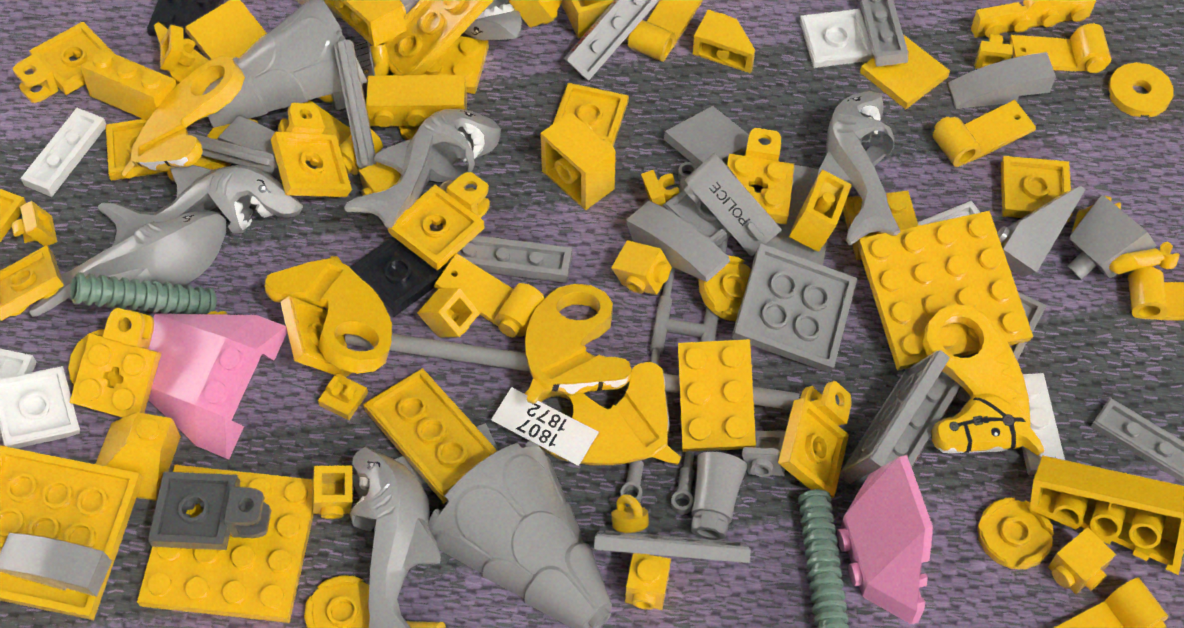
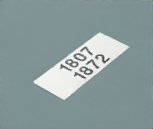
(545, 426)

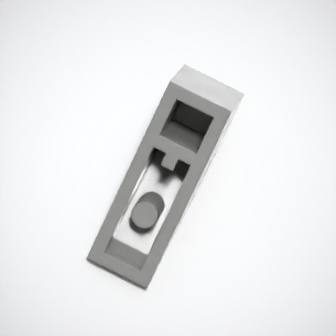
(1032, 236)

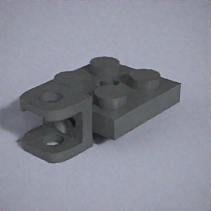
(225, 511)

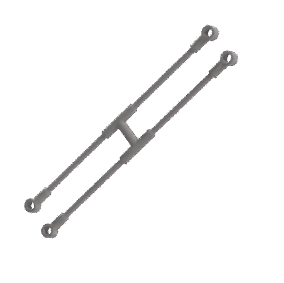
(662, 325)

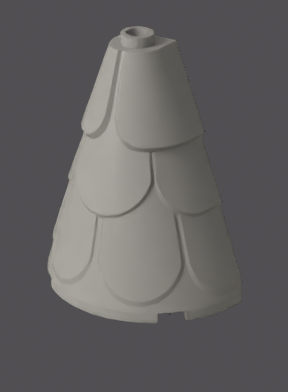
(287, 65)
(523, 535)

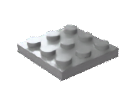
(795, 308)

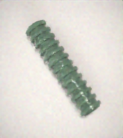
(141, 295)
(823, 559)

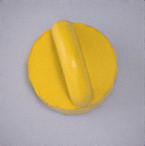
(630, 518)

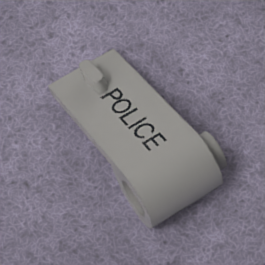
(731, 203)

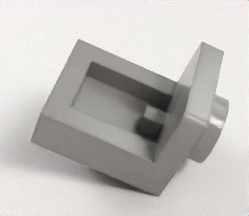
(764, 458)

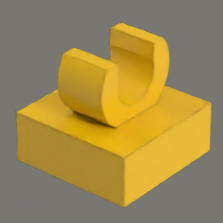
(176, 49)
(993, 51)
(657, 189)
(35, 225)
(342, 396)

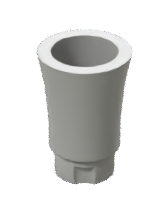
(716, 493)

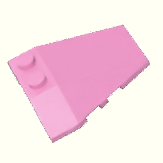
(207, 370)
(889, 540)

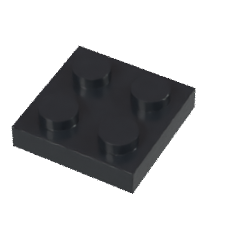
(180, 13)
(396, 275)

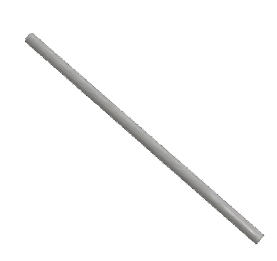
(518, 361)

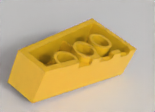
(1115, 507)

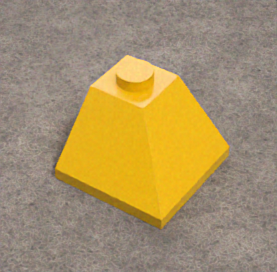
(143, 446)

